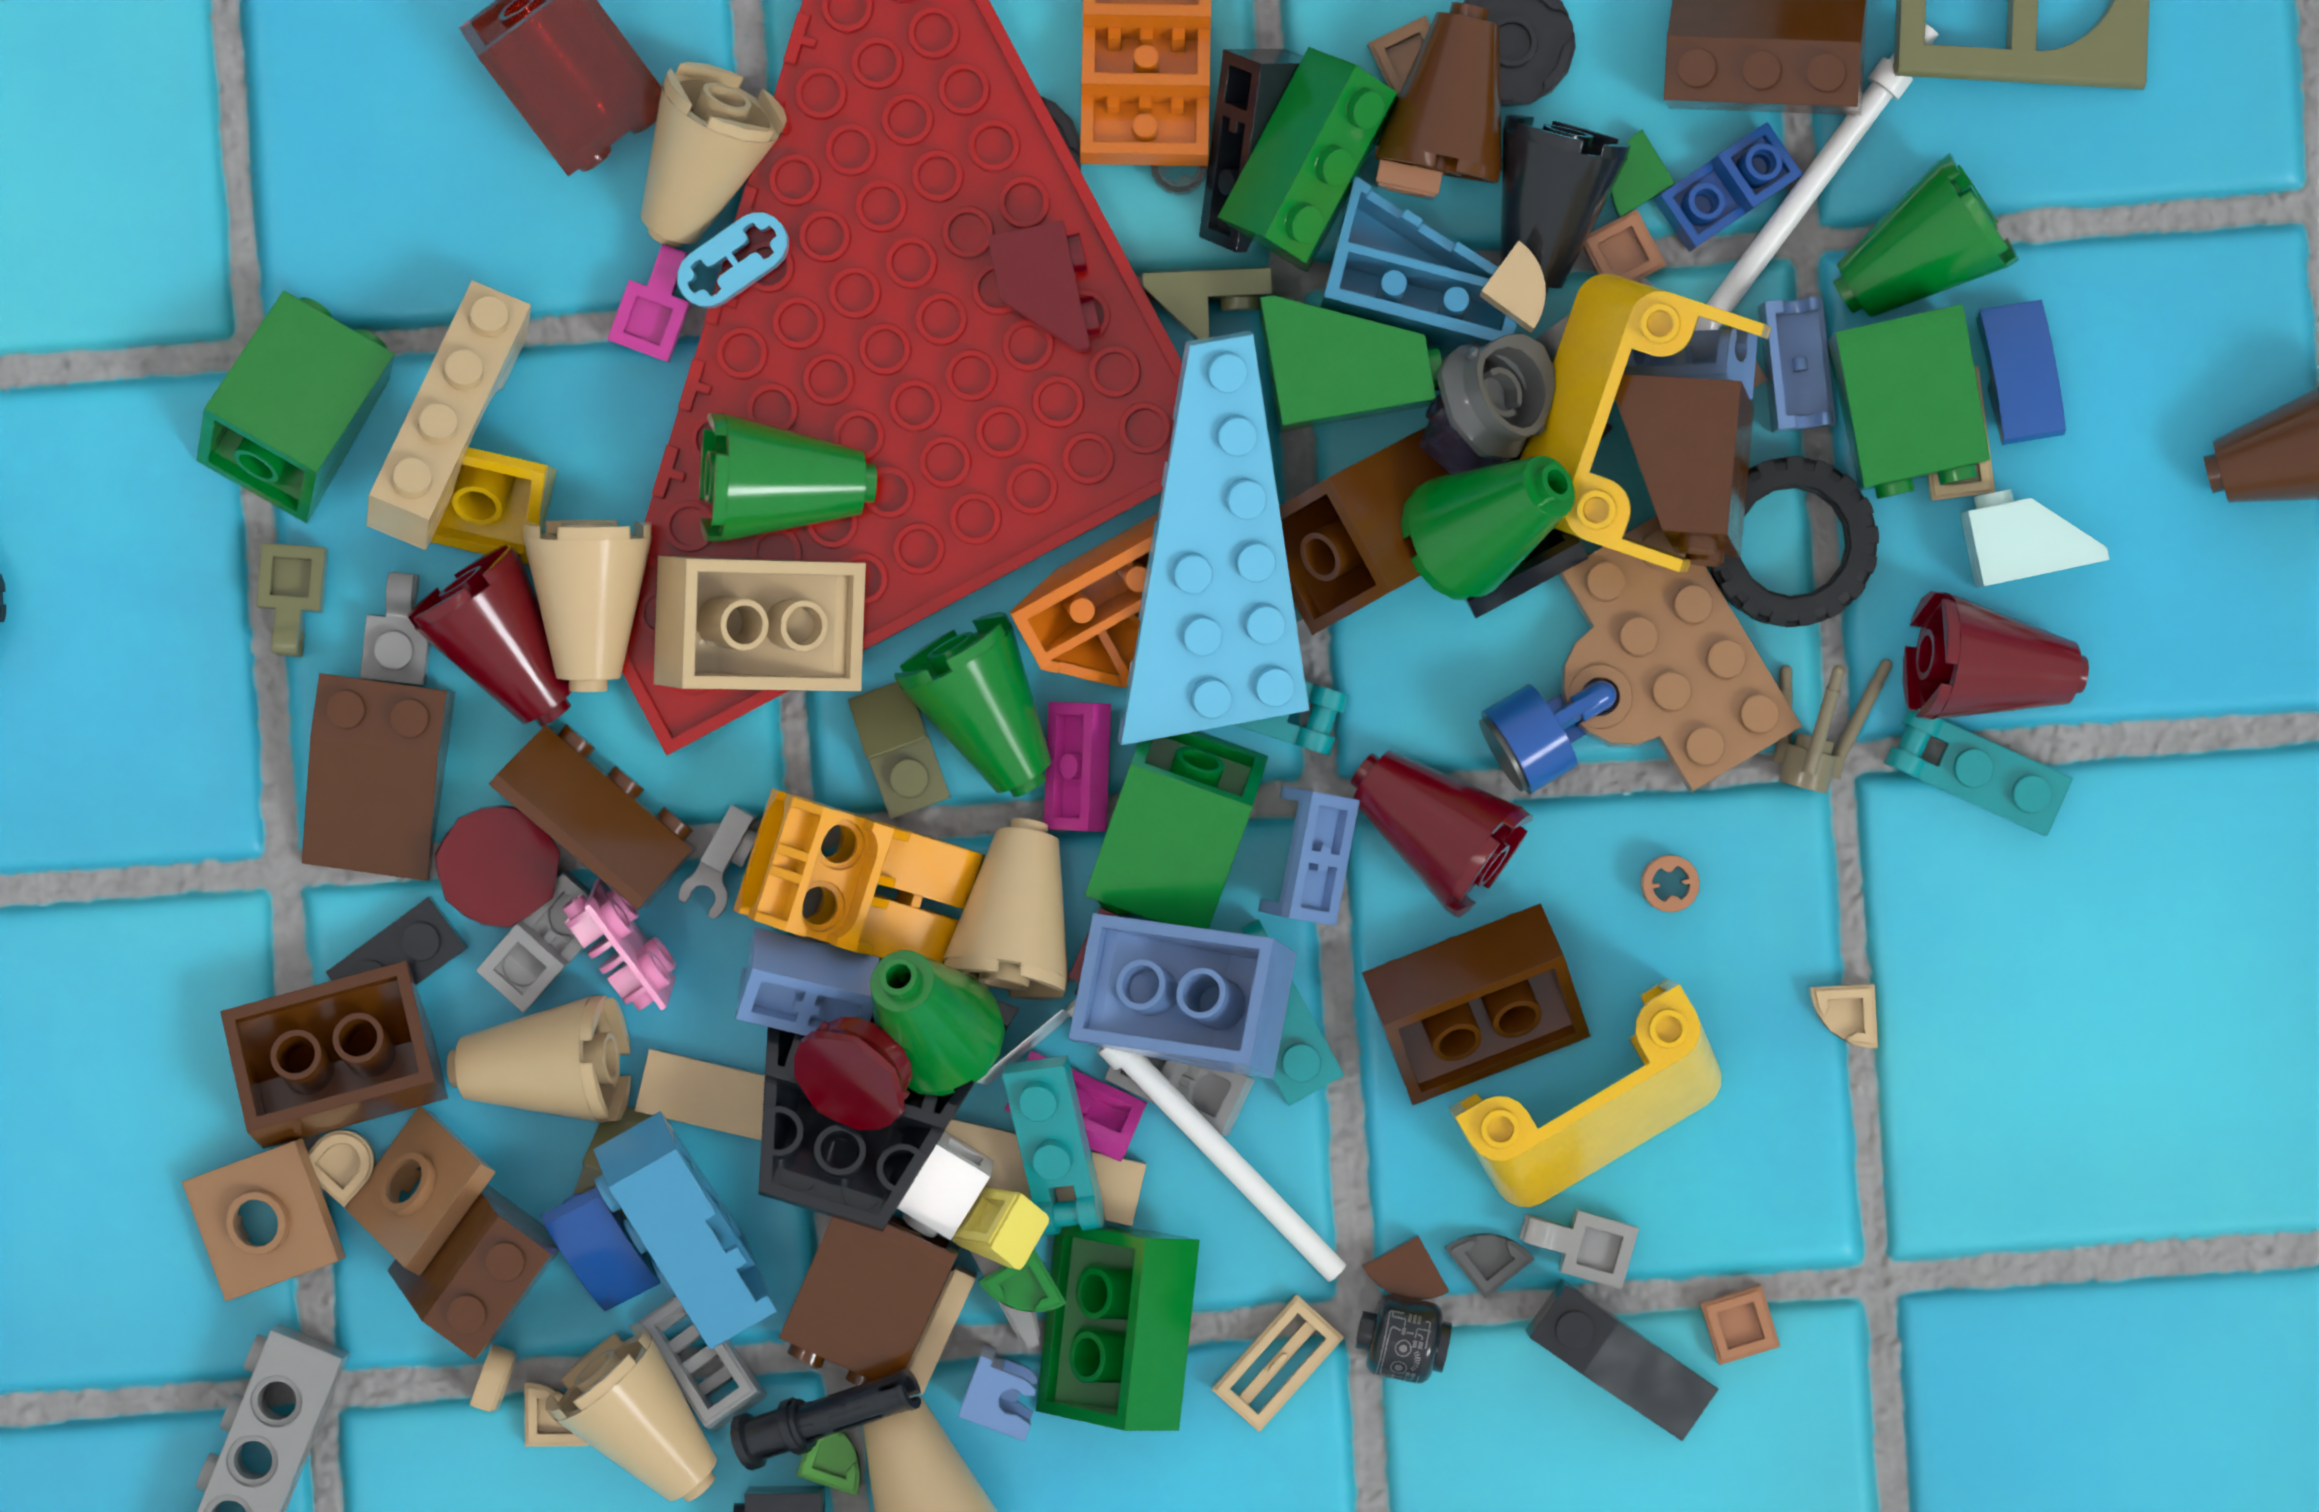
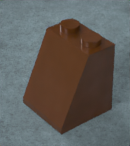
(1693, 458)
(1348, 534)
(479, 1273)
(868, 1298)

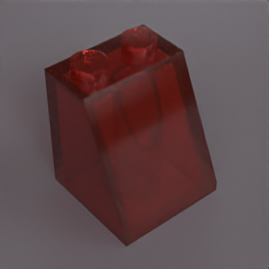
(566, 75)

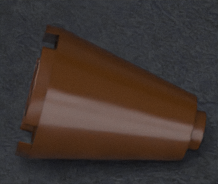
(1451, 100)
(2270, 456)

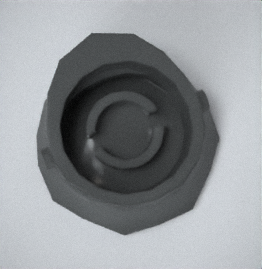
(1498, 393)

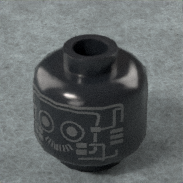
(1404, 1338)

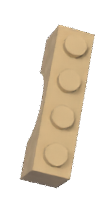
(445, 414)

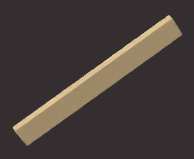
(733, 1103)

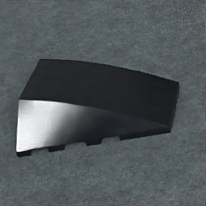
(836, 1167)

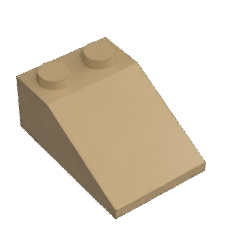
(759, 624)

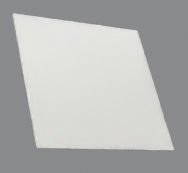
(1025, 1046)

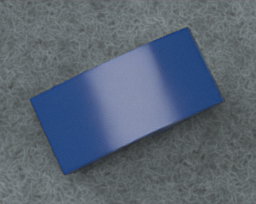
(1728, 186)
(2022, 372)
(599, 1249)

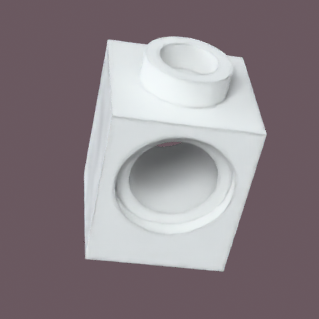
(946, 1188)

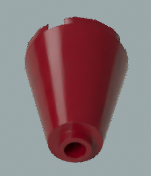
(496, 635)
(1985, 662)
(1440, 825)

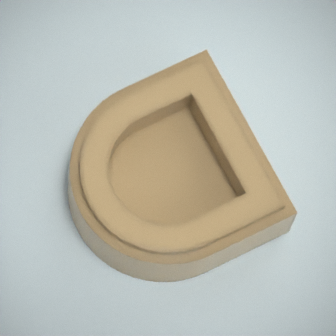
(343, 1163)
(494, 1379)

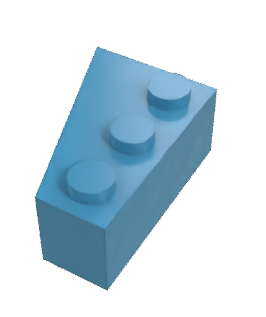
(1409, 275)
(684, 1228)

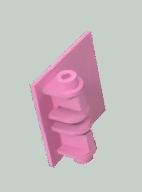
(648, 962)

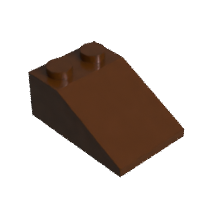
(375, 776)

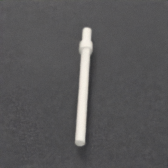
(1882, 89)
(1225, 1158)

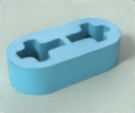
(723, 247)

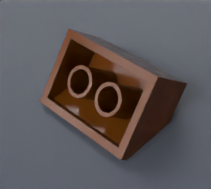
(1766, 56)
(596, 814)
(1476, 1004)
(333, 1055)

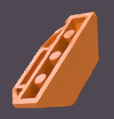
(1089, 609)

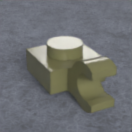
(291, 583)

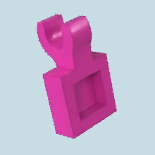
(651, 314)

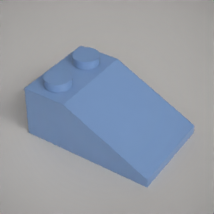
(1184, 994)

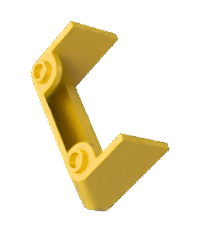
(1602, 329)

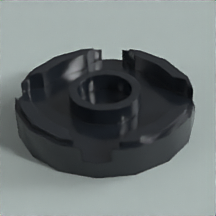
(1534, 47)

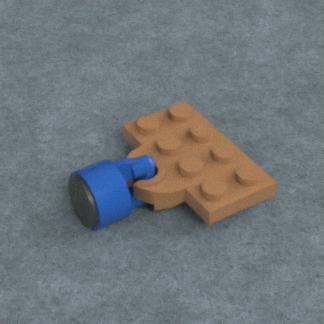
(1653, 666)

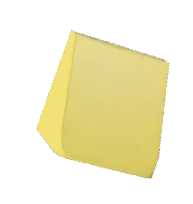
(1002, 1227)

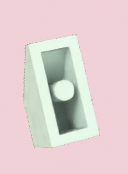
(2022, 540)

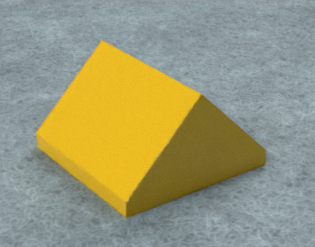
(494, 501)

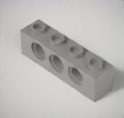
(313, 1373)

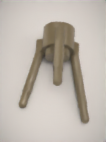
(1811, 760)

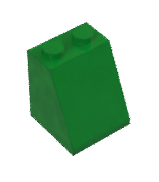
(1341, 365)
(1910, 400)
(293, 404)
(1176, 828)

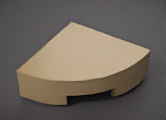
(1518, 288)
(1847, 1012)
(539, 1425)

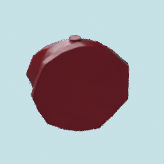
(497, 866)
(853, 1073)

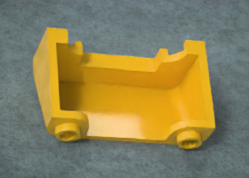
(1540, 1162)

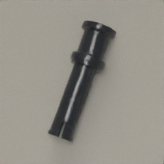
(800, 1424)

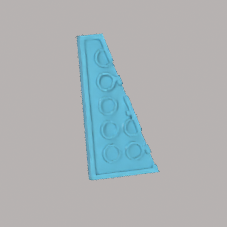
(1217, 586)

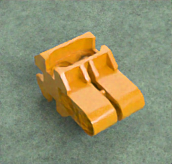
(870, 852)

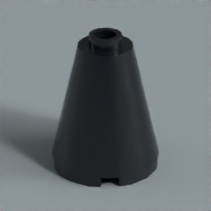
(1554, 190)

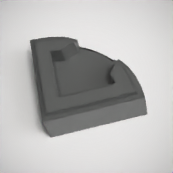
(1488, 1259)

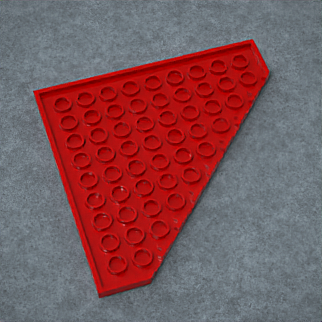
(892, 336)

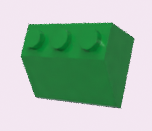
(1309, 157)
(1124, 1334)

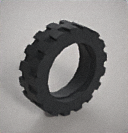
(1857, 559)

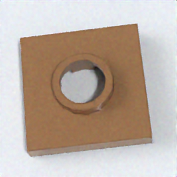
(448, 1187)
(304, 1231)

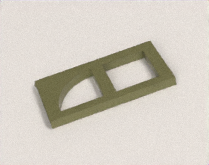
(2104, 57)

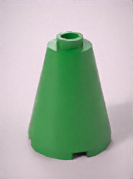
(1924, 244)
(776, 479)
(1484, 522)
(982, 702)
(938, 1018)

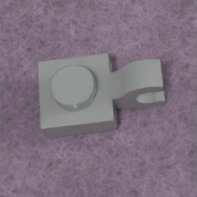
(391, 644)
(729, 845)
(1590, 1248)

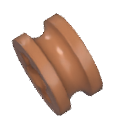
(1670, 903)

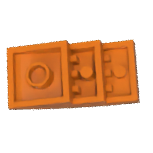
(1145, 82)

